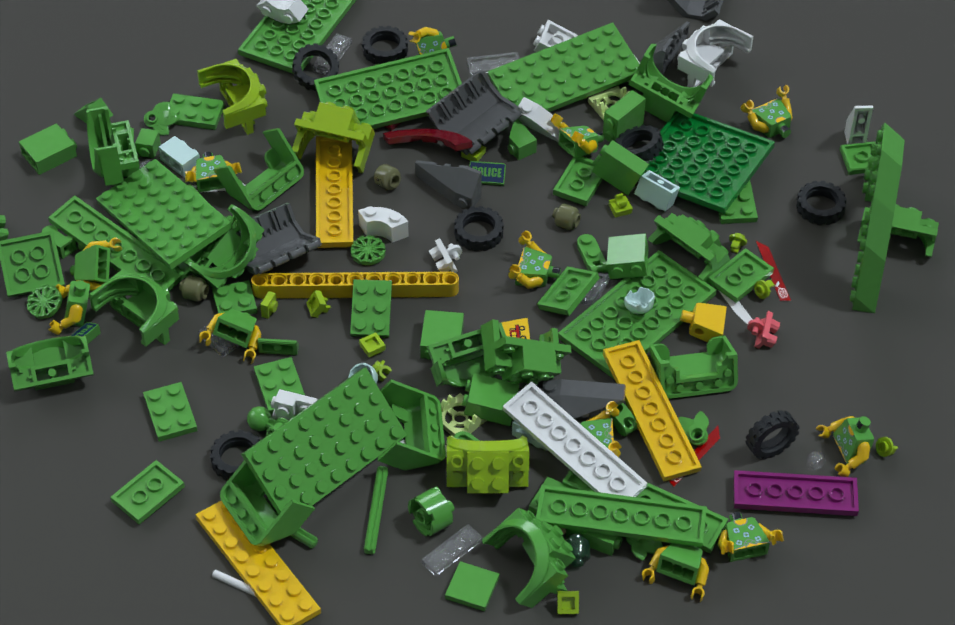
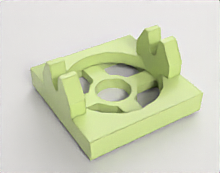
(598, 106)
(469, 425)

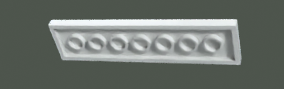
(572, 443)

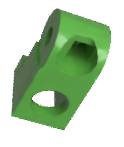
(65, 245)
(625, 421)

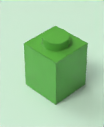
(147, 143)

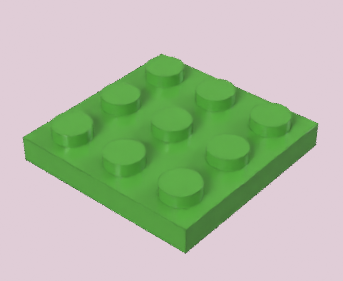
(30, 263)

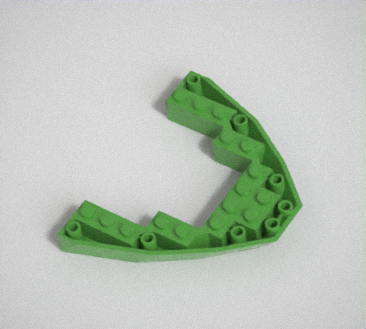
(882, 192)

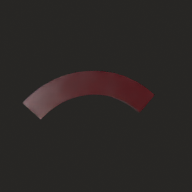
(450, 139)

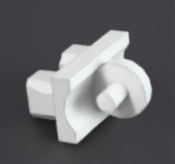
(440, 251)

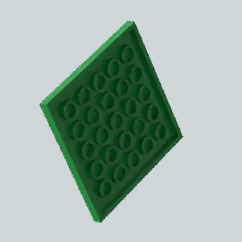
(708, 159)

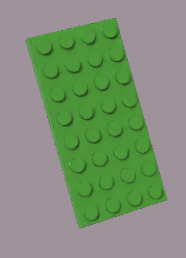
(278, 42)
(568, 70)
(393, 89)
(164, 213)
(612, 324)
(325, 443)

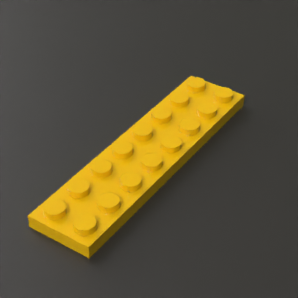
(334, 192)
(652, 411)
(259, 568)

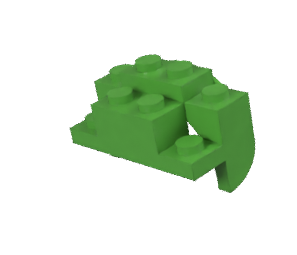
(908, 223)
(694, 238)
(229, 252)
(463, 358)
(49, 362)

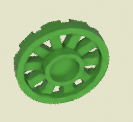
(368, 250)
(44, 301)

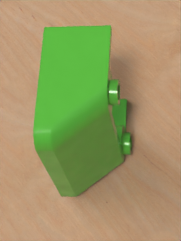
(282, 173)
(422, 424)
(254, 515)

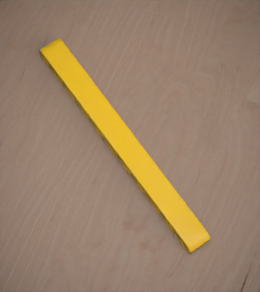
(341, 284)

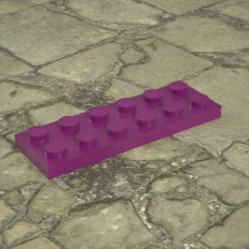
(795, 493)

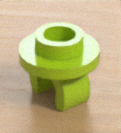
(737, 240)
(762, 288)
(379, 367)
(885, 447)

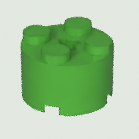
(431, 511)

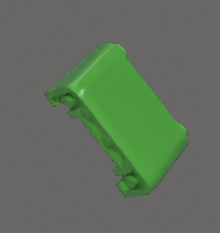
(697, 372)

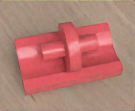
(762, 328)

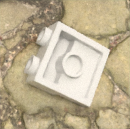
(551, 35)
(289, 404)

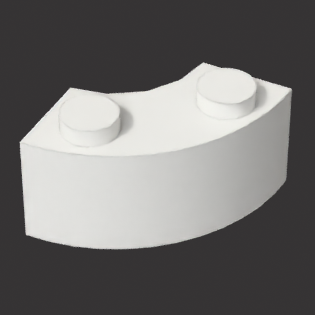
(283, 10)
(383, 222)

